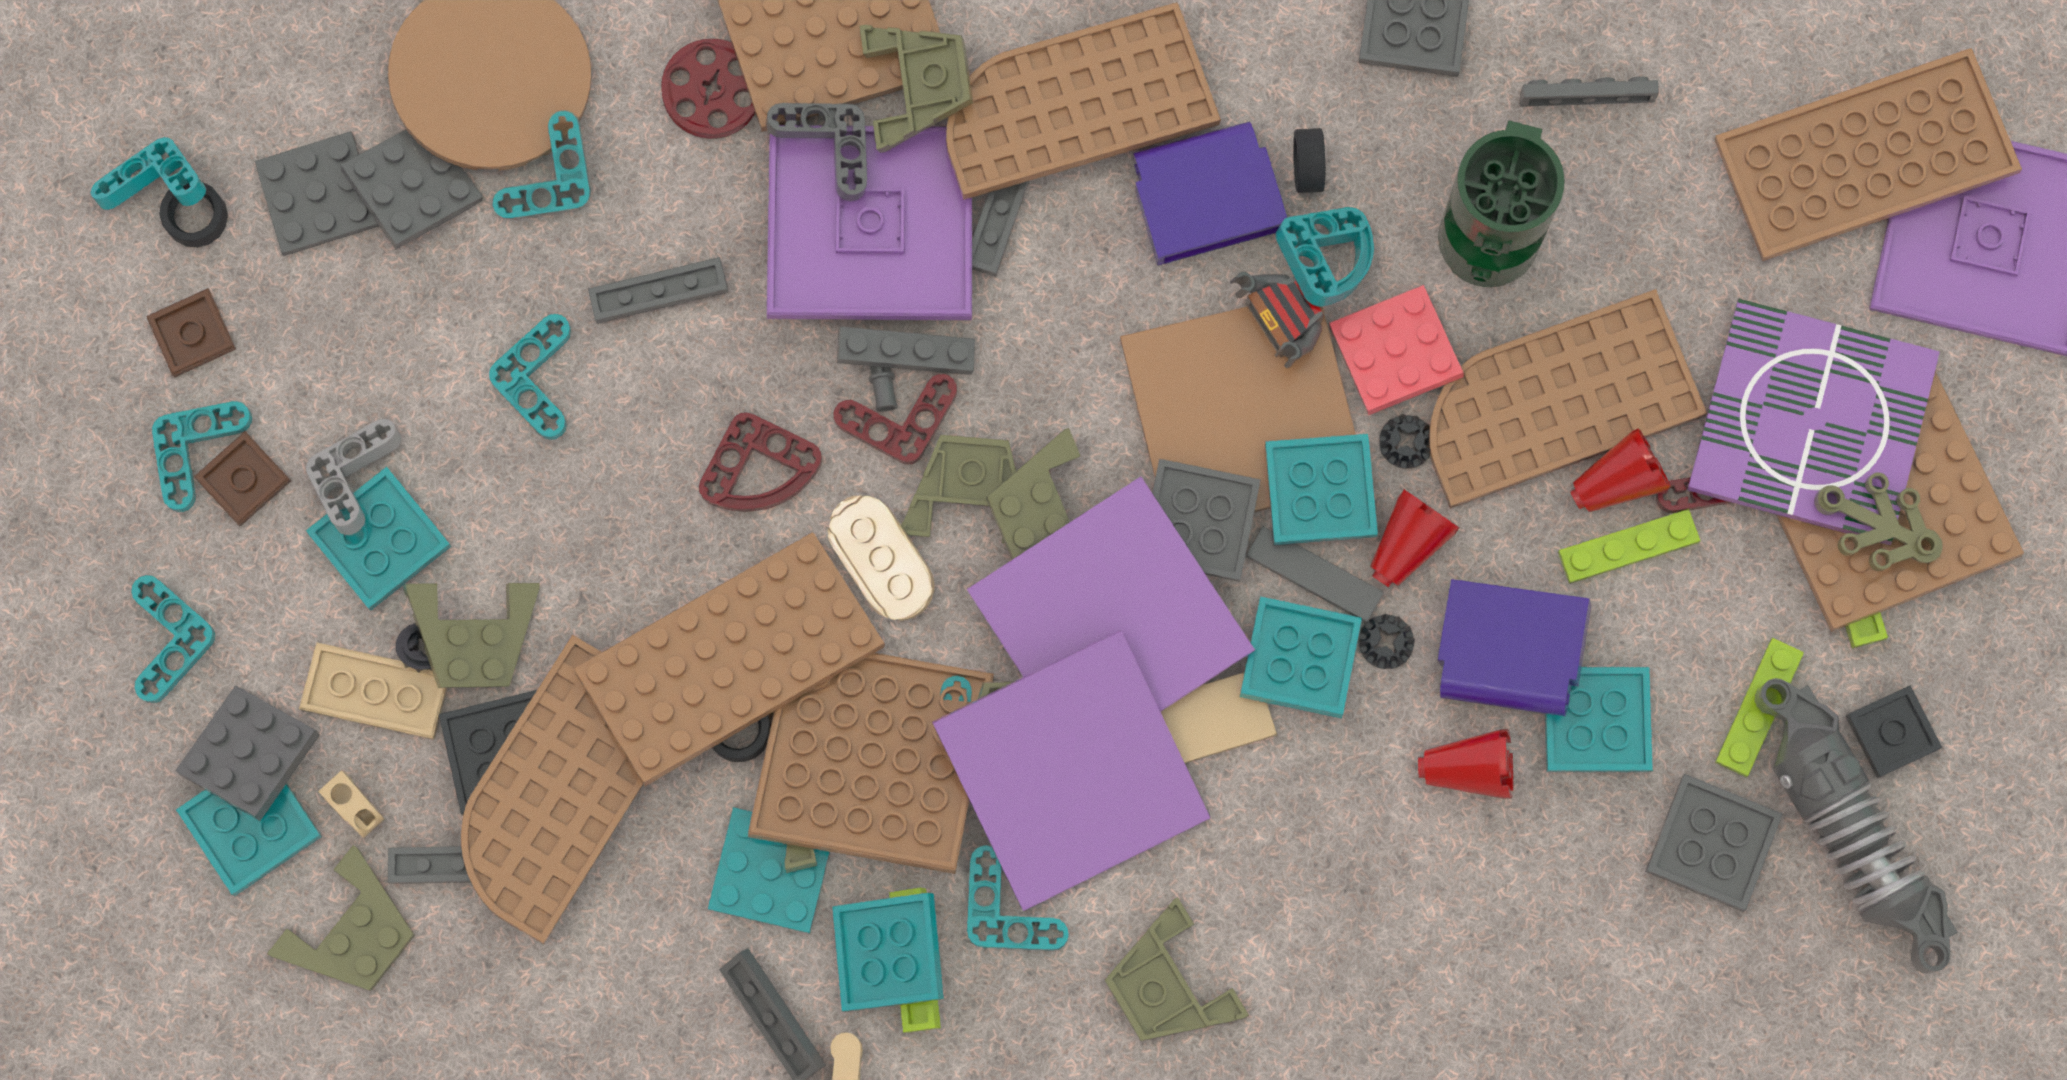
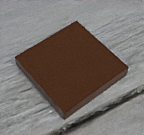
(191, 332)
(242, 478)

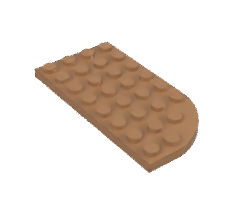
(1079, 101)
(1560, 398)
(547, 803)

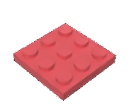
(1396, 350)

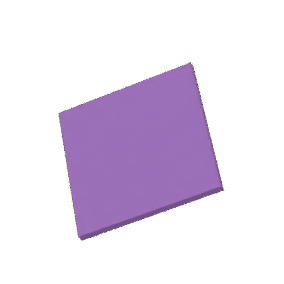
(874, 258)
(1985, 258)
(1114, 573)
(1071, 770)

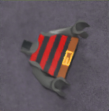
(1282, 313)

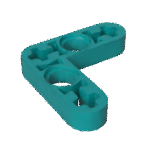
(564, 176)
(110, 193)
(520, 380)
(185, 435)
(182, 631)
(991, 913)

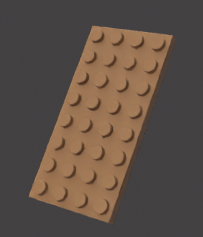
(1867, 154)
(729, 658)

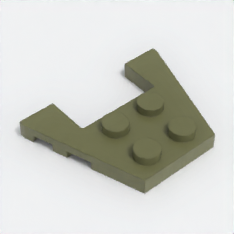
(932, 79)
(958, 473)
(1028, 502)
(473, 650)
(364, 938)
(1156, 993)

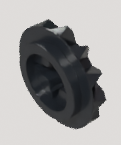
(1405, 456)
(407, 648)
(1384, 657)

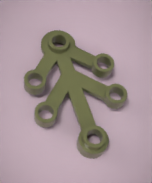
(1884, 525)

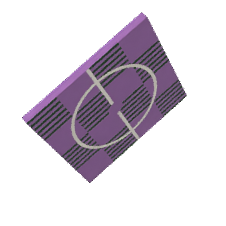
(1810, 410)

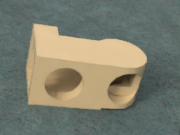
(351, 803)
(847, 1057)

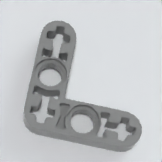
(340, 467)

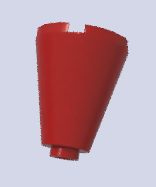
(1621, 475)
(1409, 539)
(1472, 765)

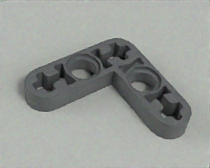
(835, 128)

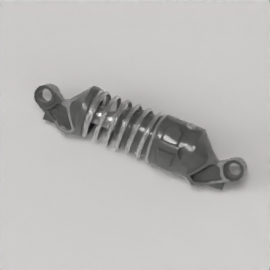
(1834, 799)

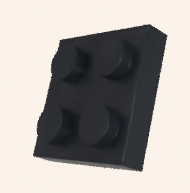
(1893, 731)

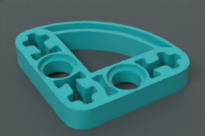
(1308, 245)

